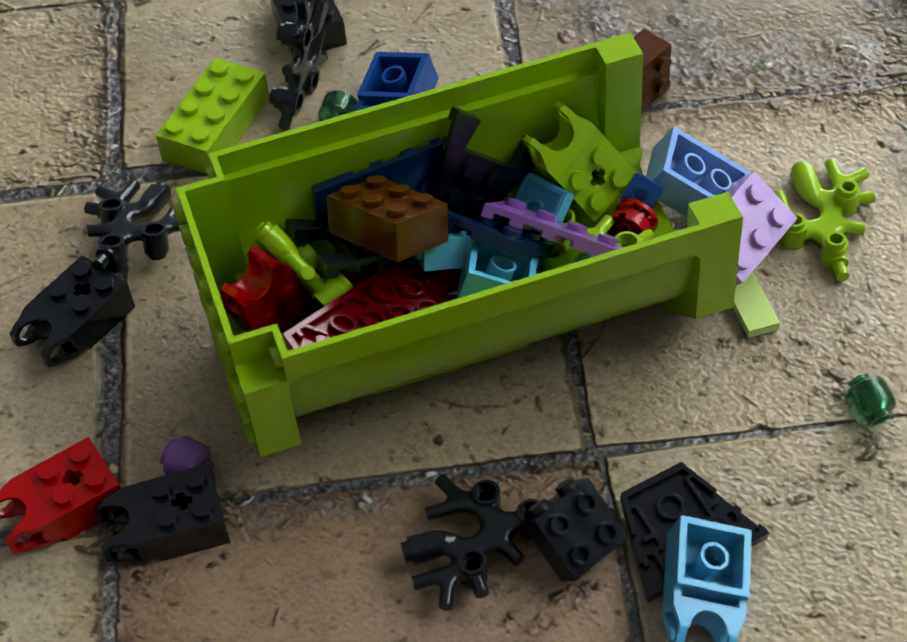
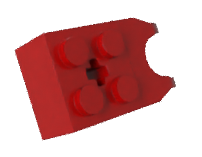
(264, 294)
(57, 497)

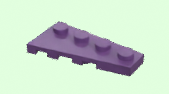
(549, 228)

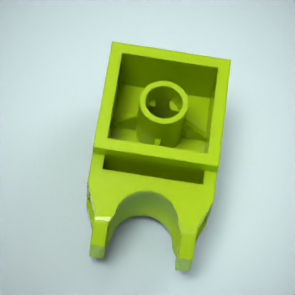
(581, 163)

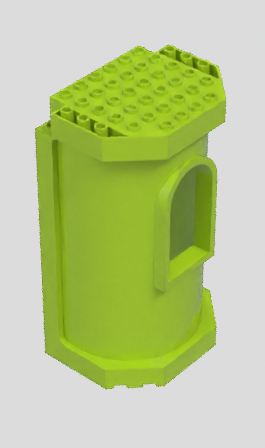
(273, 181)

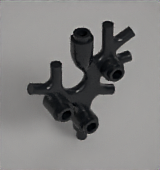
(302, 69)
(119, 227)
(466, 553)

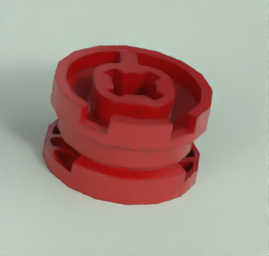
(632, 219)

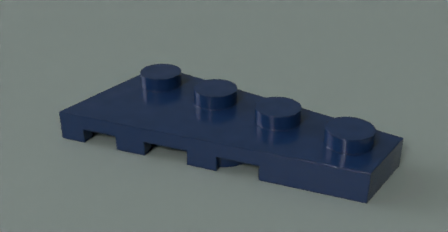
(412, 169)

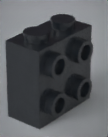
(574, 528)

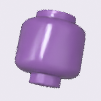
(184, 454)

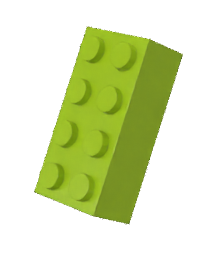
(213, 114)

